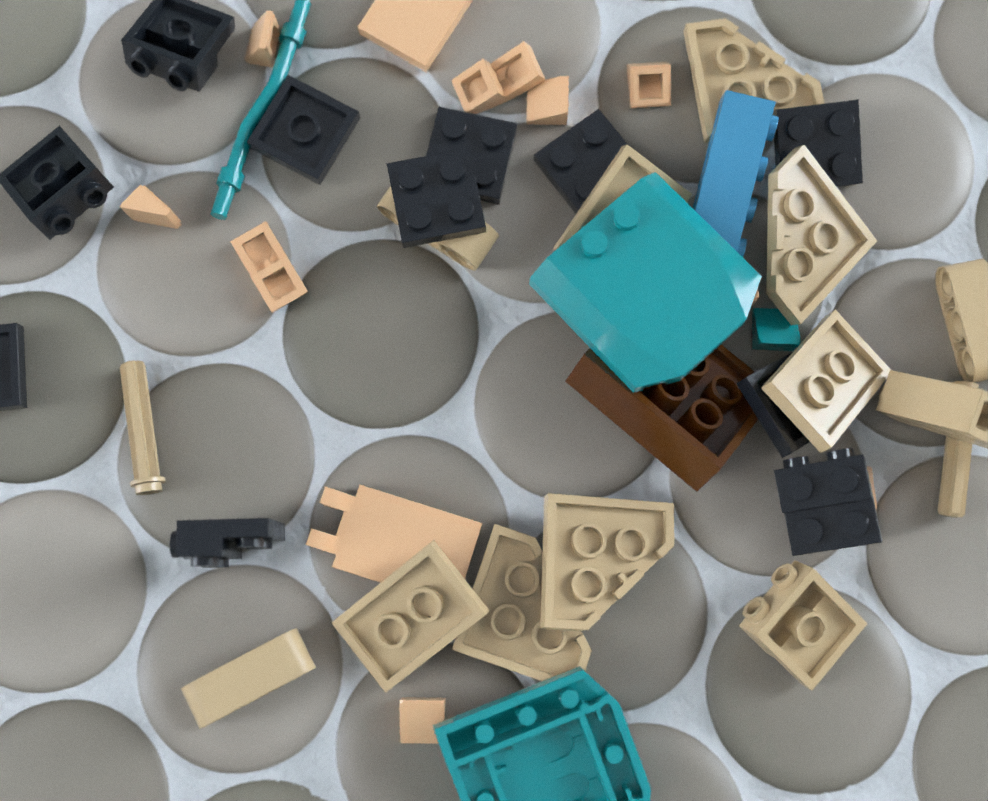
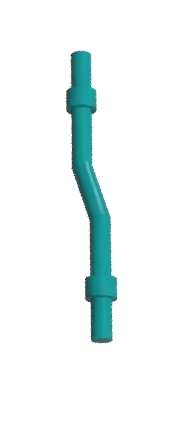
(231, 175)

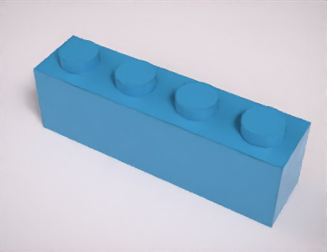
(735, 164)

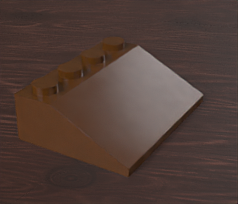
(683, 423)

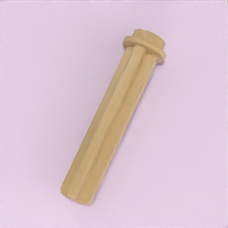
(140, 429)
(955, 473)

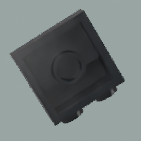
(177, 42)
(55, 183)
(827, 502)
(215, 541)

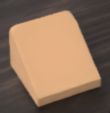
(263, 41)
(649, 84)
(548, 102)
(147, 208)
(418, 718)

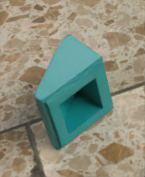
(773, 331)

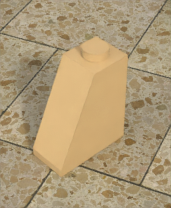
(936, 406)

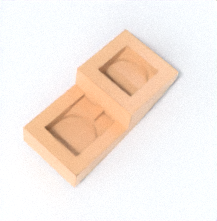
(497, 82)
(269, 267)

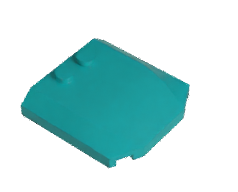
(648, 285)
(545, 745)

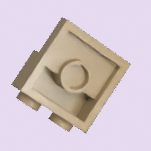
(802, 622)

